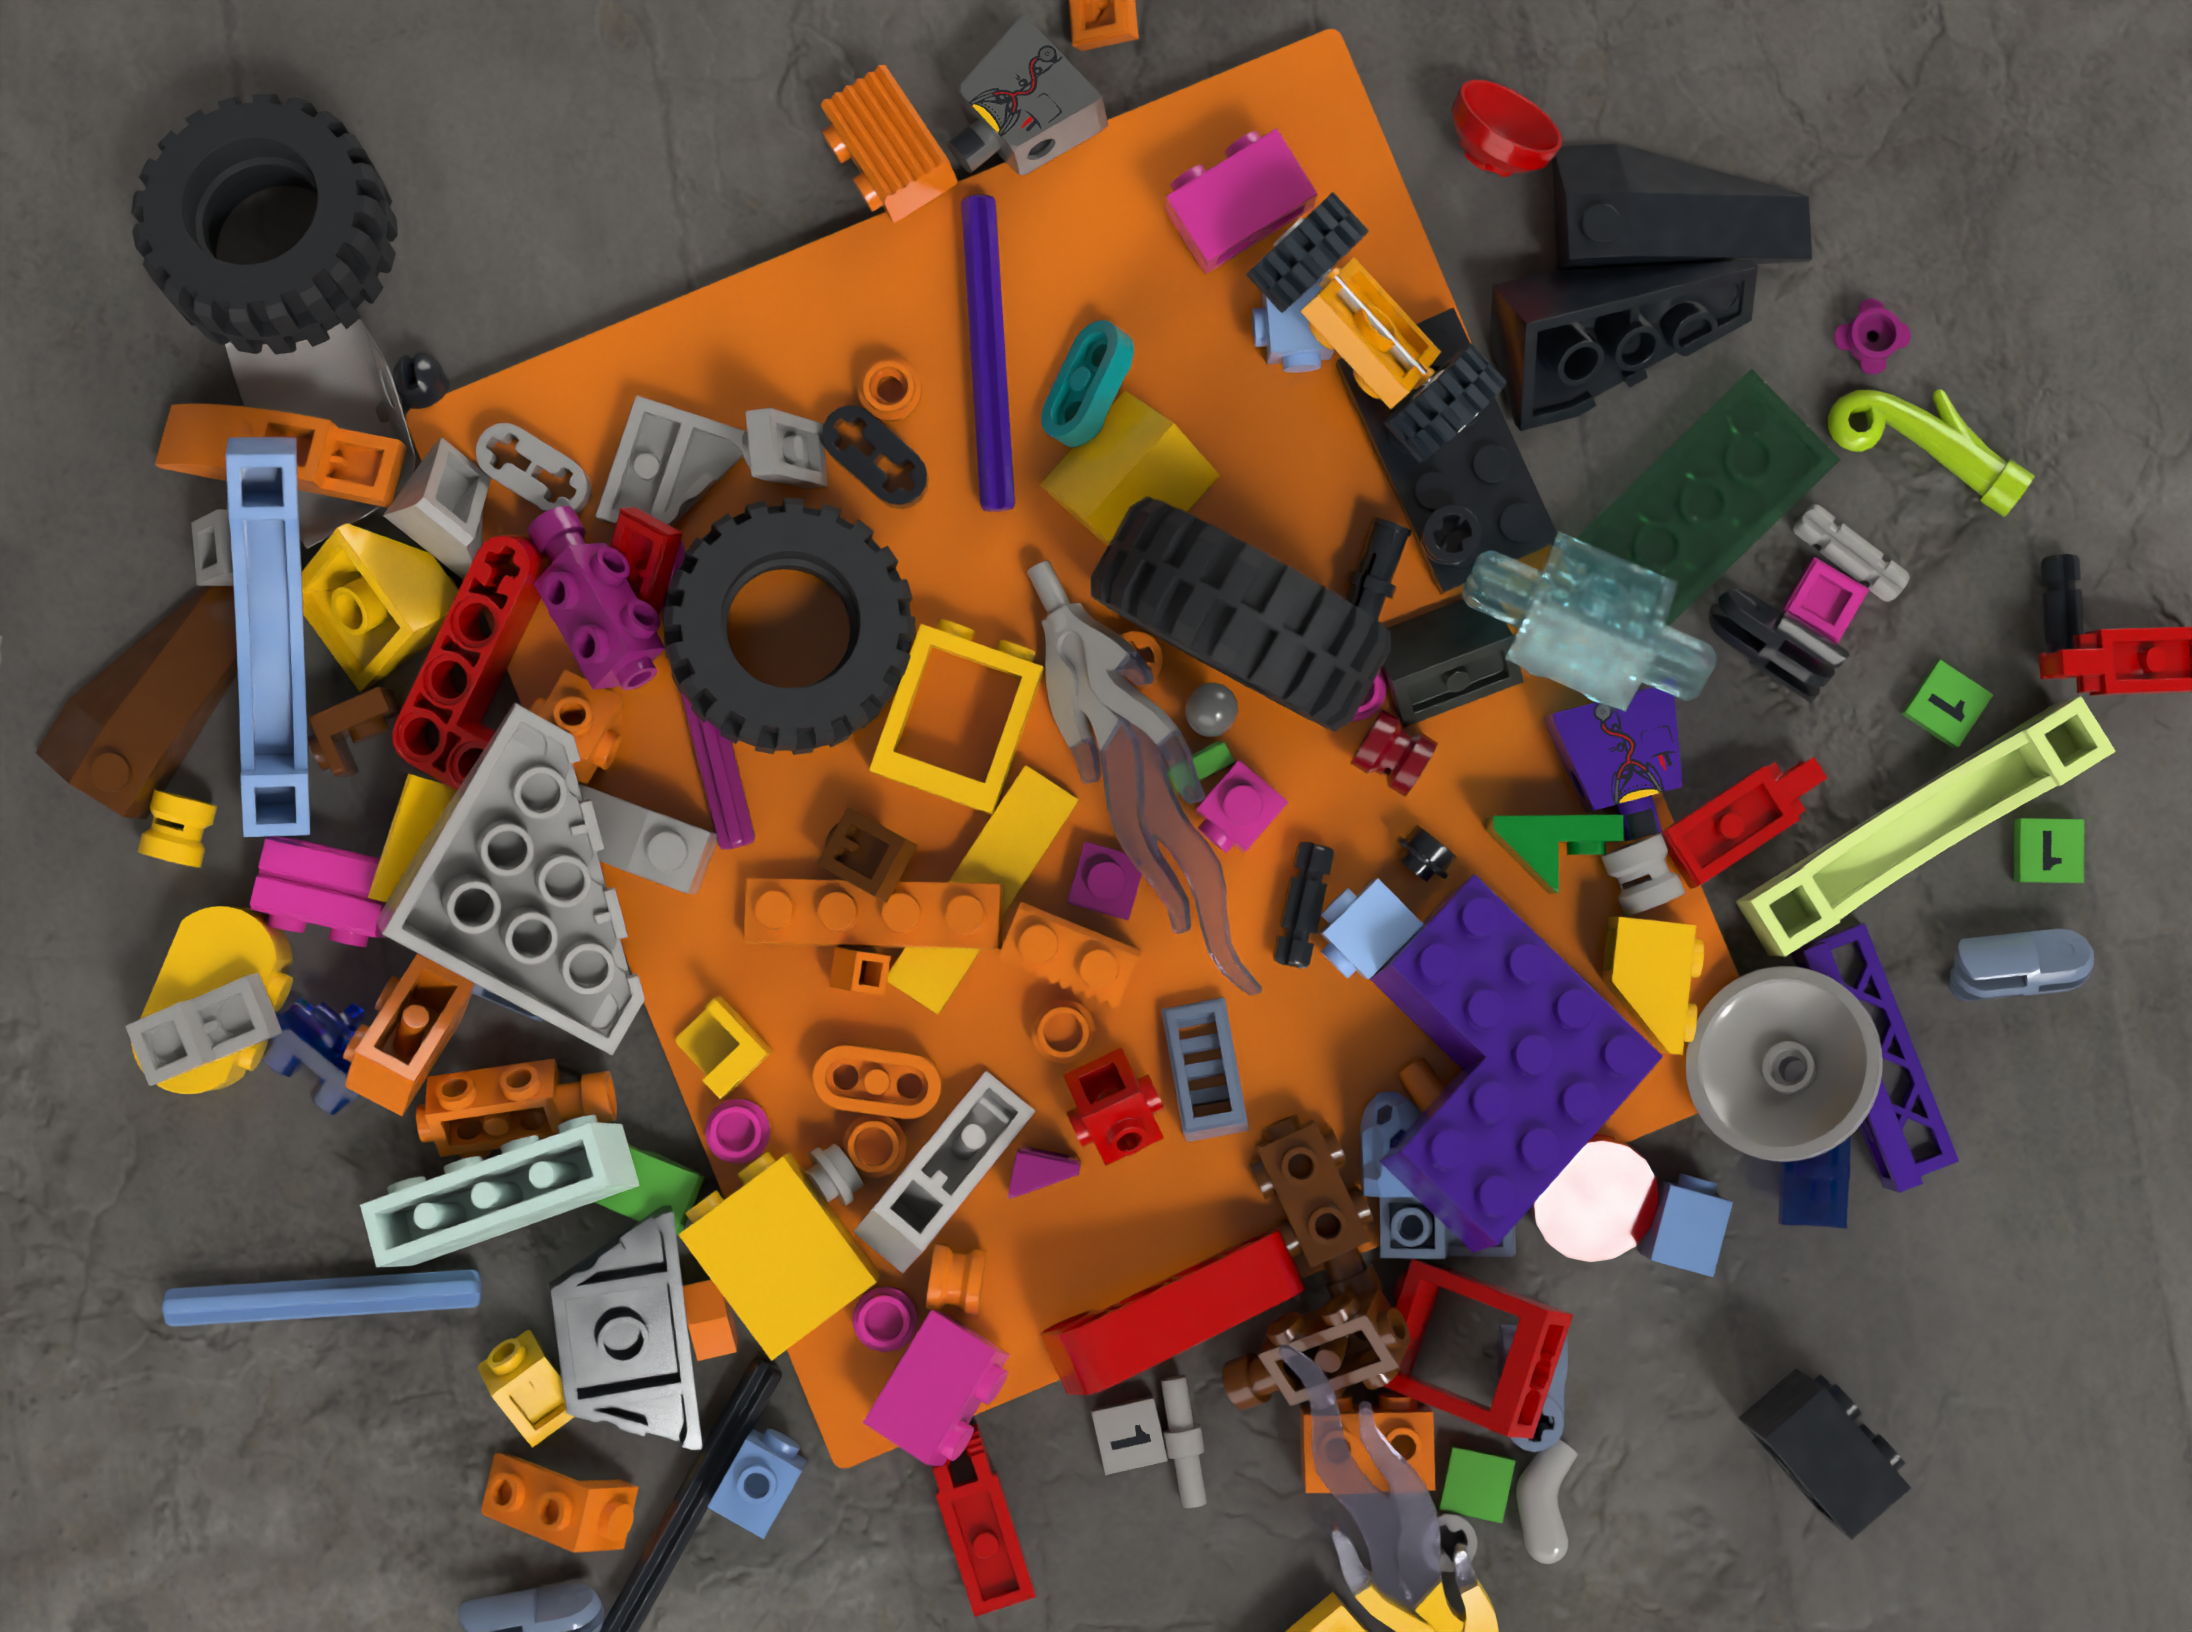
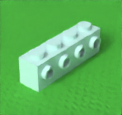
(499, 1194)

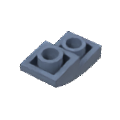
(1415, 1232)

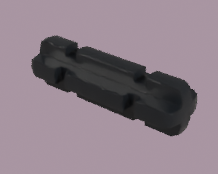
(2062, 601)
(1303, 905)

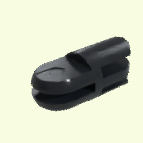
(1777, 642)

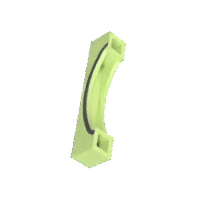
(1923, 824)

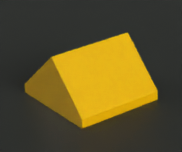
(1126, 461)

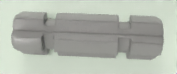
(1851, 553)

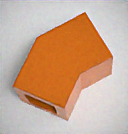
(847, 971)
(709, 1320)

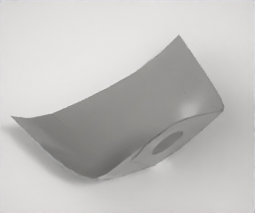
(330, 382)

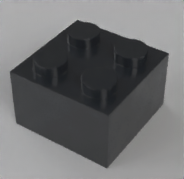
(1825, 1453)

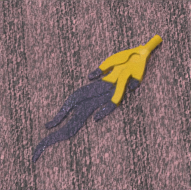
(1398, 1528)

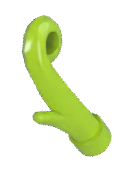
(1944, 439)

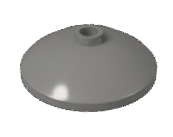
(1749, 1040)

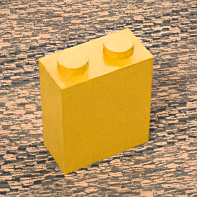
(778, 1253)

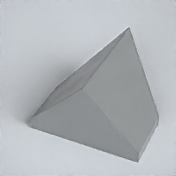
(444, 507)

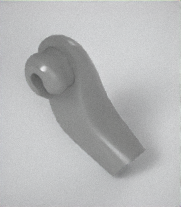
(1538, 1503)

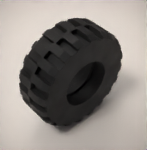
(1241, 612)

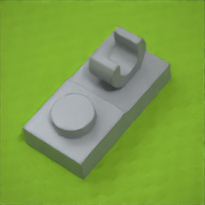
(784, 448)

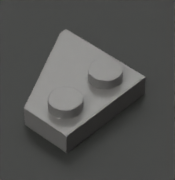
(667, 462)

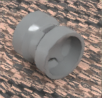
(1638, 860)

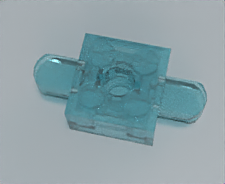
(1590, 622)

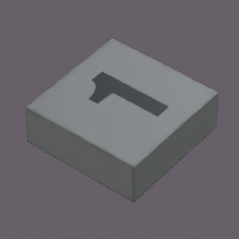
(1129, 1435)

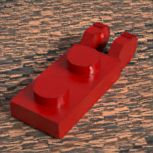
(983, 1533)

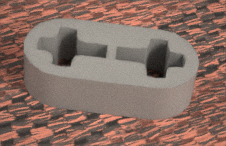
(541, 457)

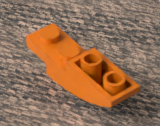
(328, 457)

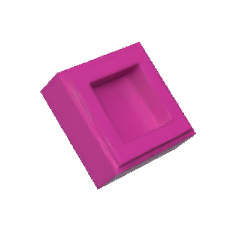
(1825, 599)

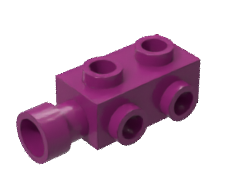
(594, 604)

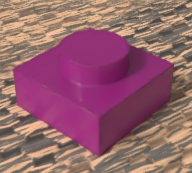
(1105, 881)

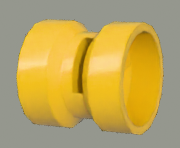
(175, 843)

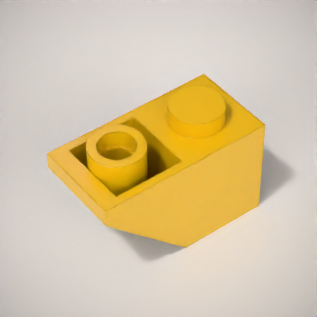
(1650, 975)

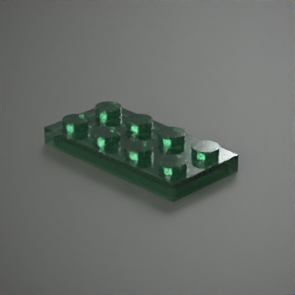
(1714, 491)

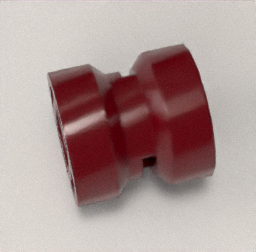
(1394, 753)

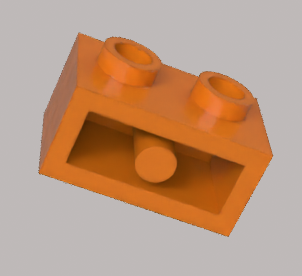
(408, 1034)
(1401, 1421)

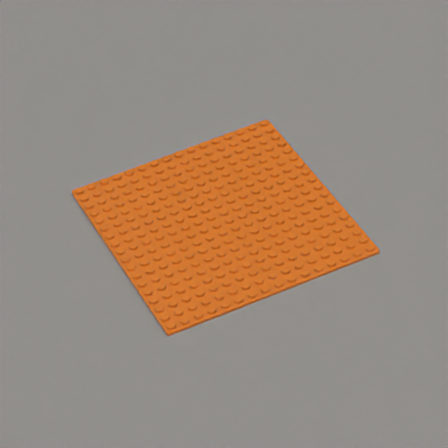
(1295, 481)

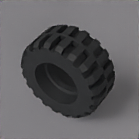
(222, 163)
(805, 542)

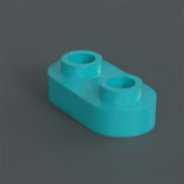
(1087, 383)

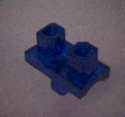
(319, 1041)
(1816, 1189)

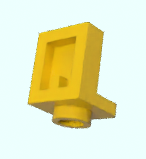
(526, 1386)

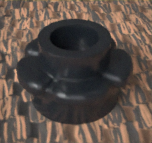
(1425, 854)

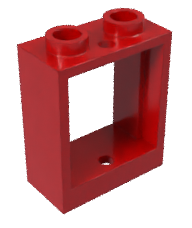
(1528, 1363)

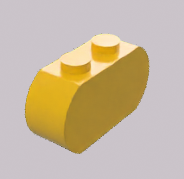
(212, 951)

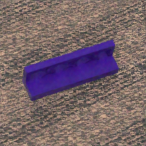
(1886, 1120)

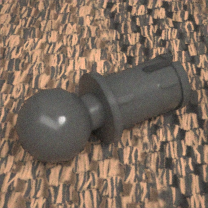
(1211, 709)

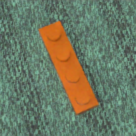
(844, 915)

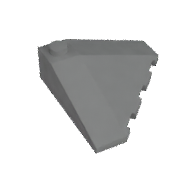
(518, 891)

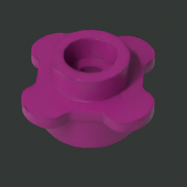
(1887, 326)

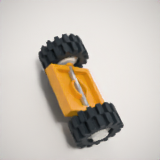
(1373, 332)

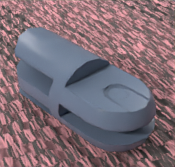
(2020, 964)
(546, 1609)

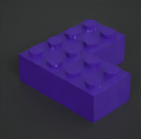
(1535, 1056)

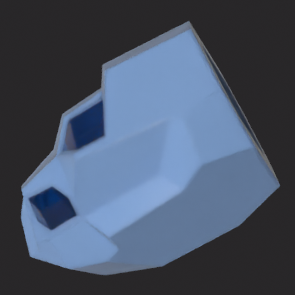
(1381, 1127)

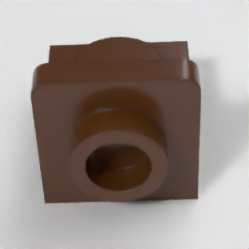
(357, 717)
(866, 854)

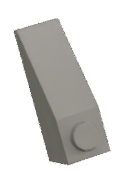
(651, 842)
(944, 1172)

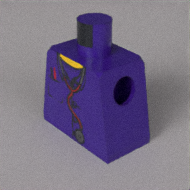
(1621, 756)

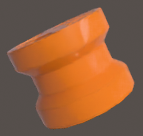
(956, 1279)

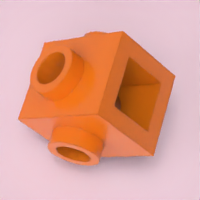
(587, 715)

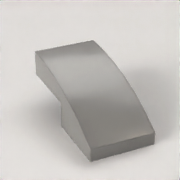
(203, 1029)

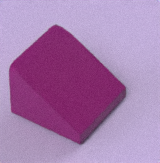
(1040, 1168)

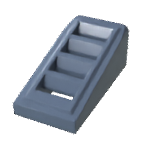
(1215, 1124)

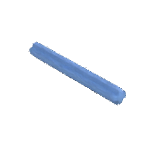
(322, 1297)

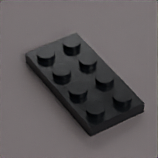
(1472, 470)

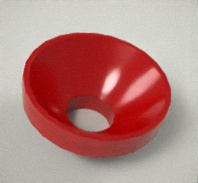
(1503, 129)

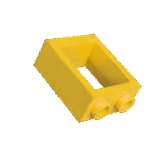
(957, 641)

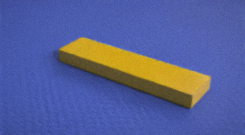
(1000, 855)

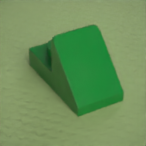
(1535, 840)

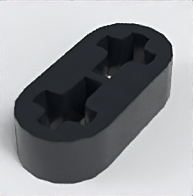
(865, 468)

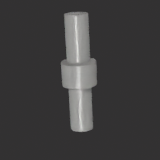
(1183, 1441)

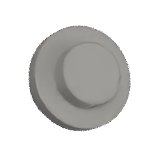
(833, 1175)

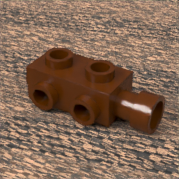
(1315, 1195)
(1357, 1341)

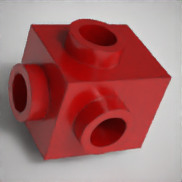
(1113, 1107)

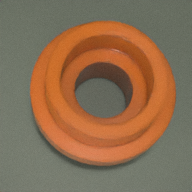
(889, 369)

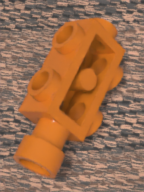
(508, 1105)

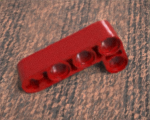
(482, 658)
(1172, 1315)

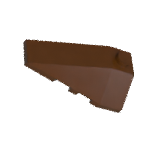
(147, 707)

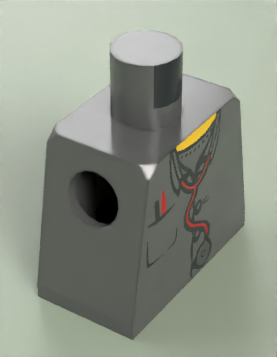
(1025, 104)

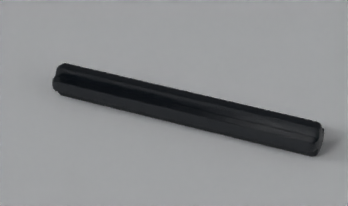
(693, 1497)

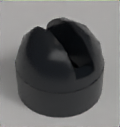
(430, 379)

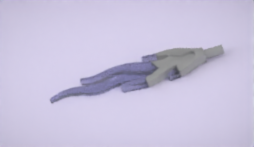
(1134, 738)

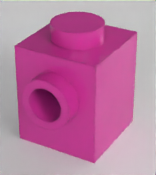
(1239, 809)

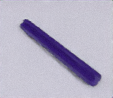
(988, 353)

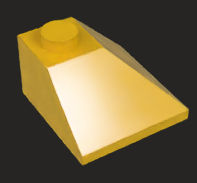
(374, 601)

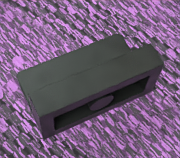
(1447, 661)

